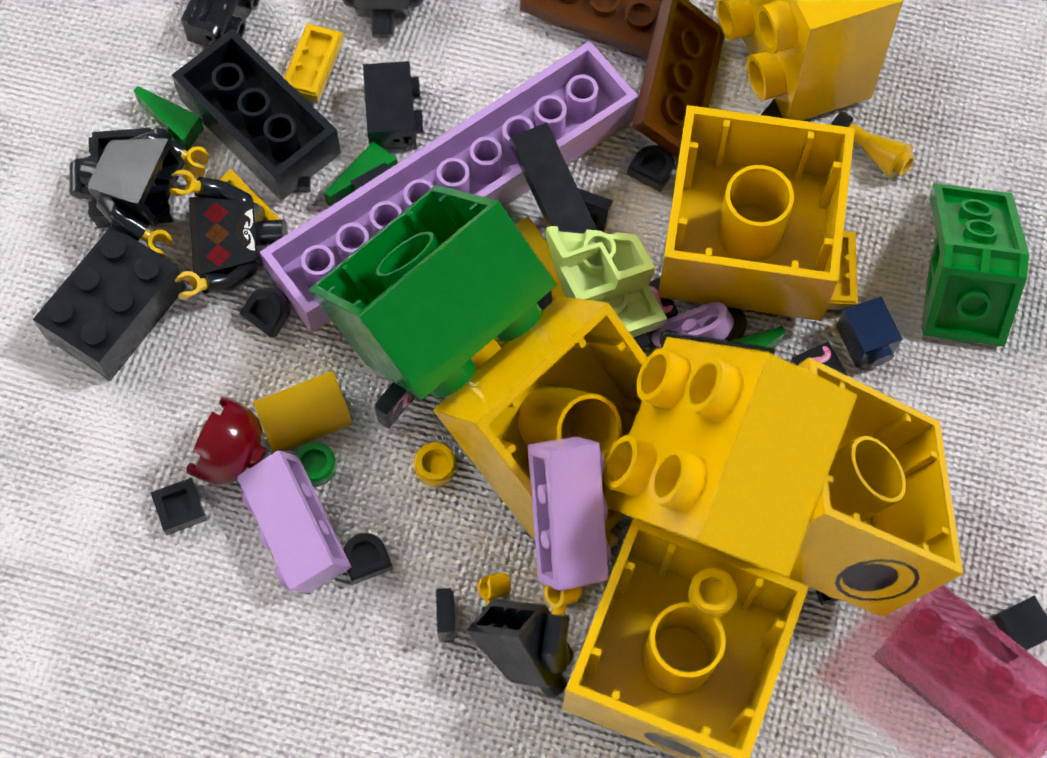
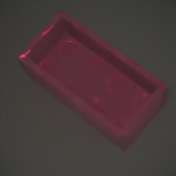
(970, 674)

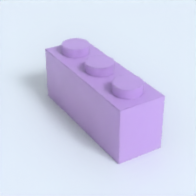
(569, 512)
(293, 522)

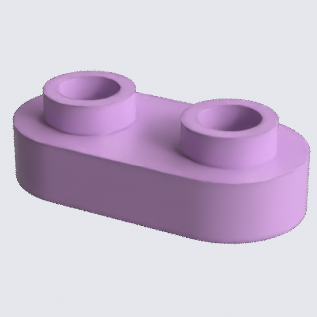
(707, 320)

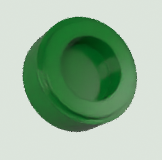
(318, 462)

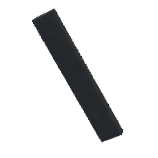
(554, 185)

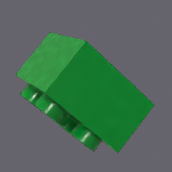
(436, 290)

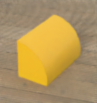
(303, 412)

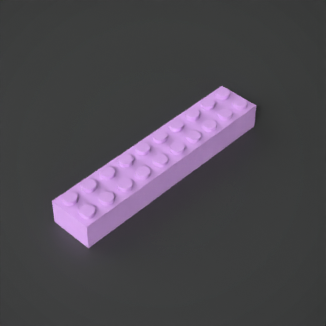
(576, 96)

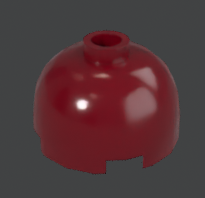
(228, 444)

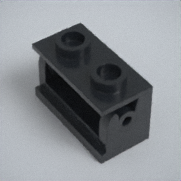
(211, 19)
(390, 106)

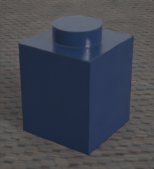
(869, 333)

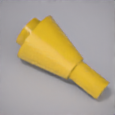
(889, 154)

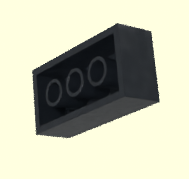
(257, 114)

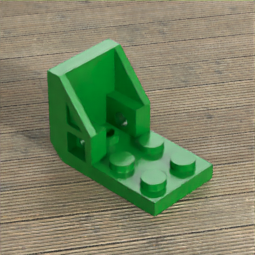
(974, 266)

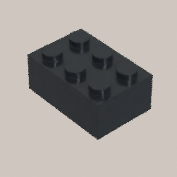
(110, 302)

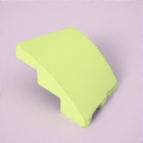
(610, 271)

